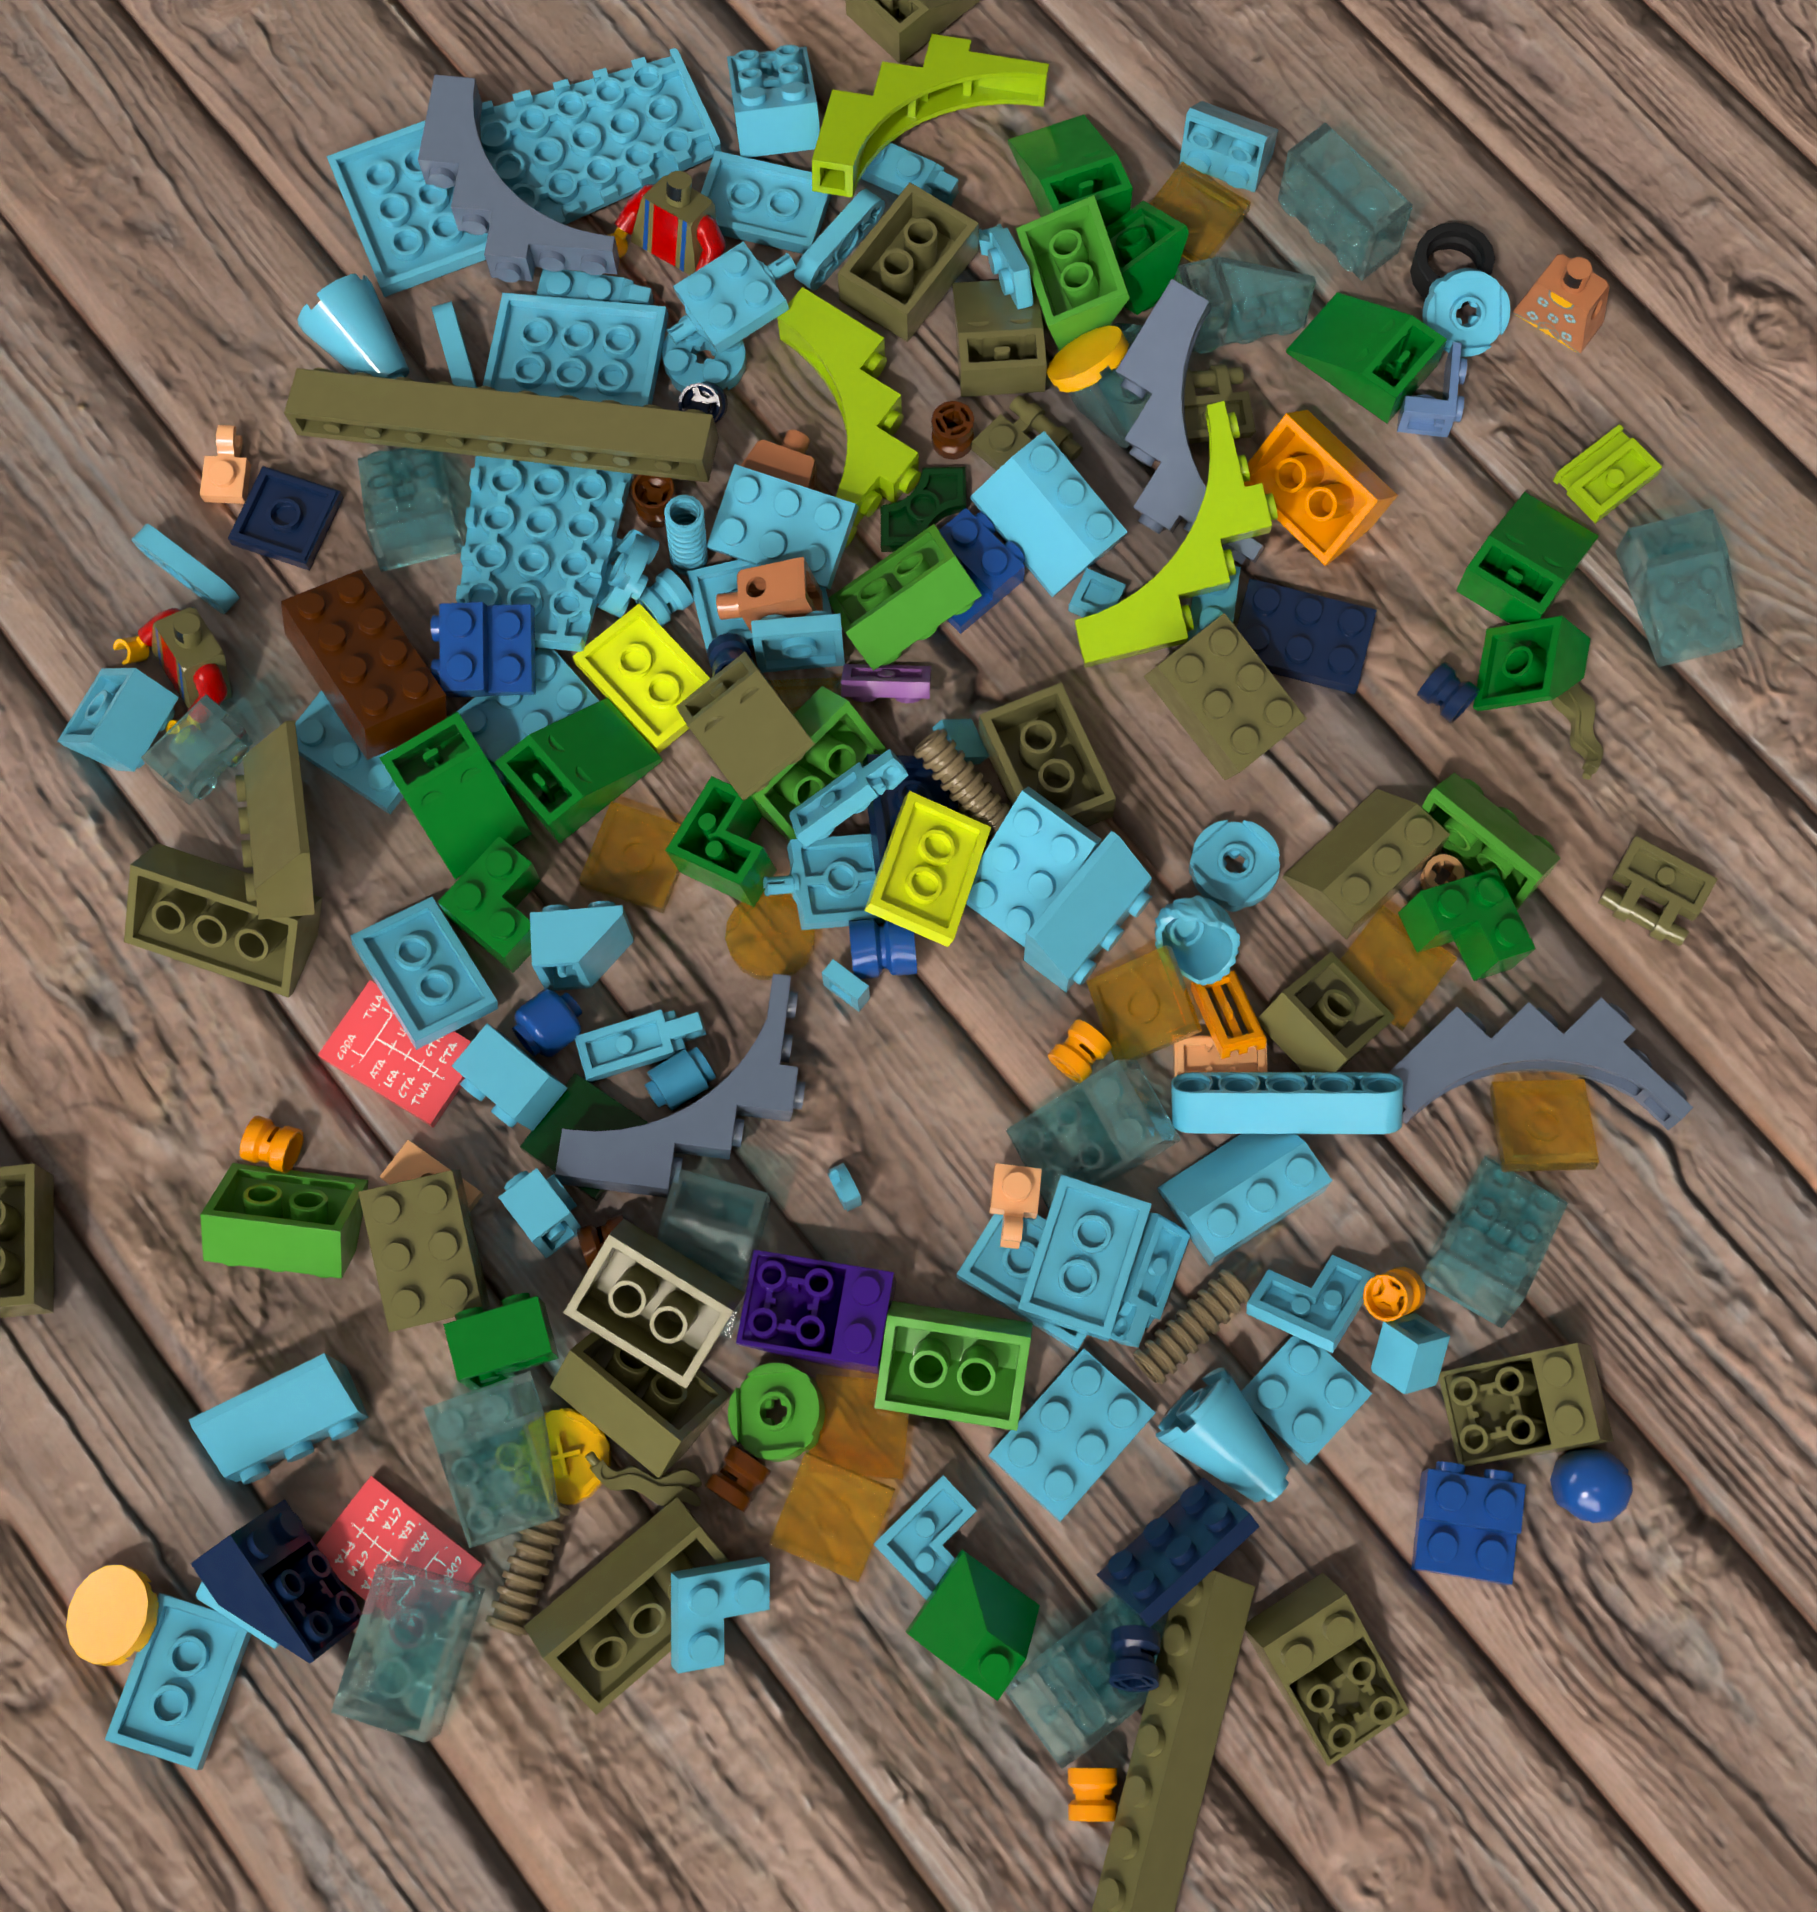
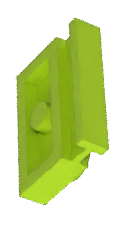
(1607, 473)

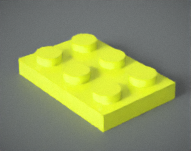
(643, 675)
(928, 869)

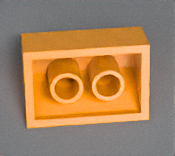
(1318, 485)

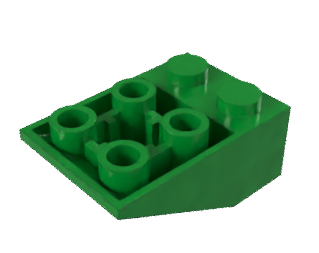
(1071, 164)
(1369, 352)
(1526, 561)
(577, 766)
(454, 793)

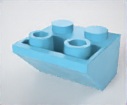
(1227, 145)
(577, 945)

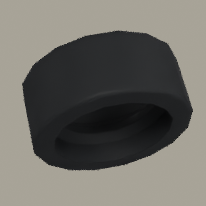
(1454, 237)

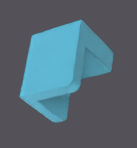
(1410, 1353)

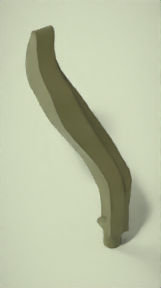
(1580, 711)
(658, 1490)

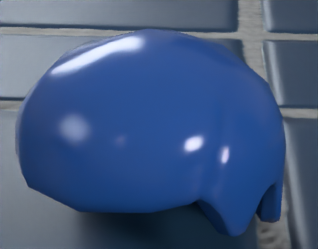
(1591, 1484)

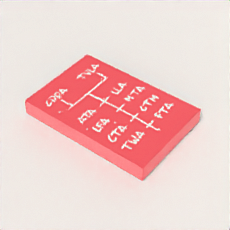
(380, 1056)
(386, 1528)

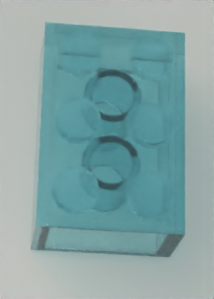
(1343, 202)
(408, 1650)

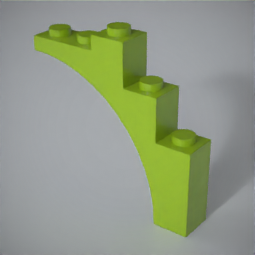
(906, 95)
(849, 362)
(1228, 513)

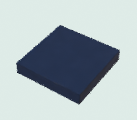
(285, 518)

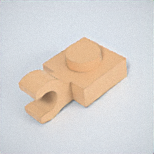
(227, 474)
(1015, 1197)

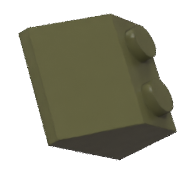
(1325, 1017)

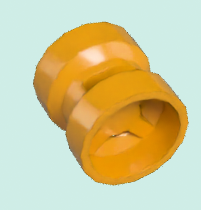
(1079, 1051)
(271, 1144)
(1384, 1298)
(1092, 1794)

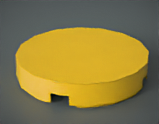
(1083, 358)
(570, 1440)
(112, 1615)

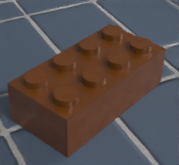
(363, 663)

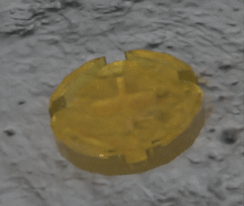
(768, 937)

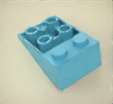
(774, 101)

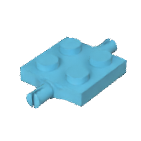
(731, 297)
(828, 880)

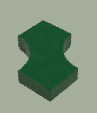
(935, 497)

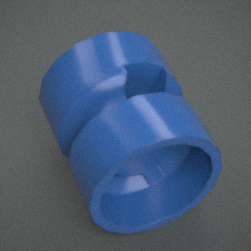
(881, 948)

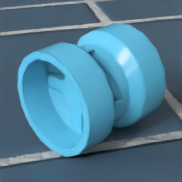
(665, 597)

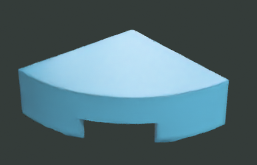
(844, 1187)

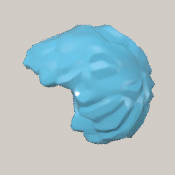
(1200, 938)

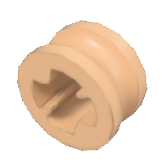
(1438, 862)

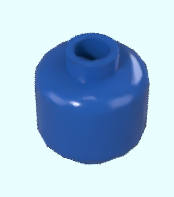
(547, 1023)

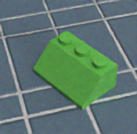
(1073, 270)
(904, 598)
(840, 743)
(1489, 837)
(283, 1221)
(953, 1365)

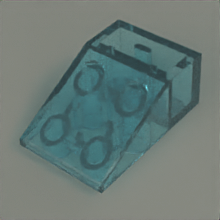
(1246, 300)
(409, 507)
(1682, 586)
(1095, 1129)
(715, 1227)
(1493, 1243)
(496, 1458)
(1068, 1687)

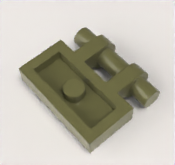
(1219, 379)
(1003, 439)
(1662, 879)

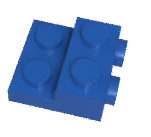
(990, 563)
(485, 649)
(1468, 1523)

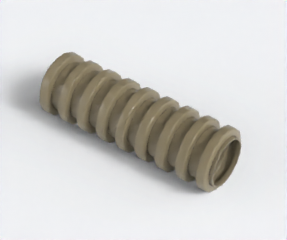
(961, 780)
(1192, 1326)
(525, 1575)

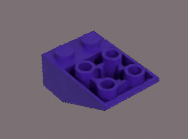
(816, 1310)

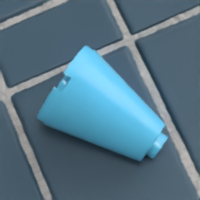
(354, 328)
(1225, 1438)

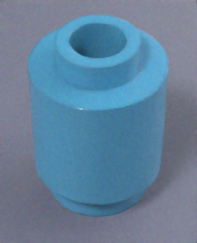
(679, 1078)

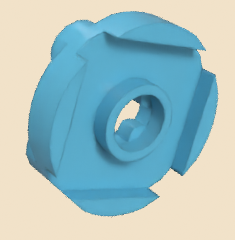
(1482, 293)
(683, 366)
(625, 577)
(1235, 839)

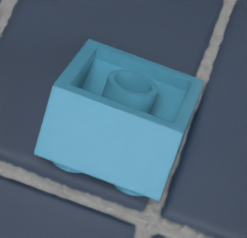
(119, 718)

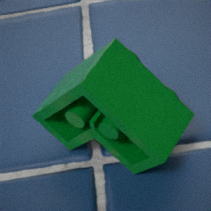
(716, 847)
(486, 903)
(1474, 915)
(500, 1341)

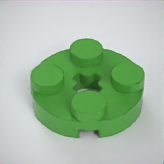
(798, 1429)

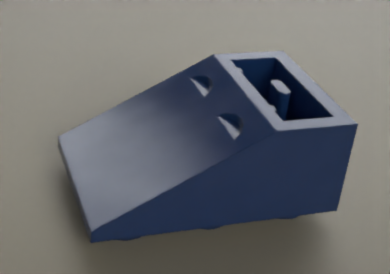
(280, 1584)

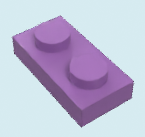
(900, 682)

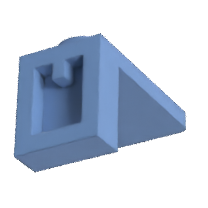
(1435, 416)

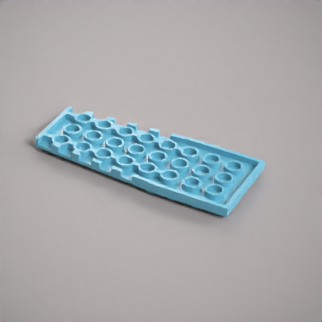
(553, 149)
(548, 528)

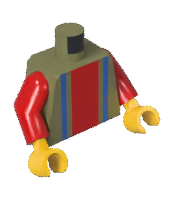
(671, 223)
(184, 652)

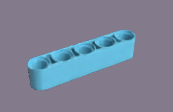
(1287, 1102)

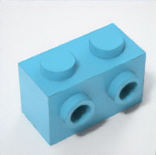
(509, 1078)
(541, 1210)

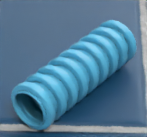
(686, 534)

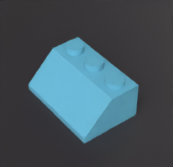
(1049, 514)
(1088, 914)
(1243, 1190)
(280, 1419)

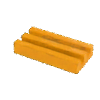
(1237, 1041)

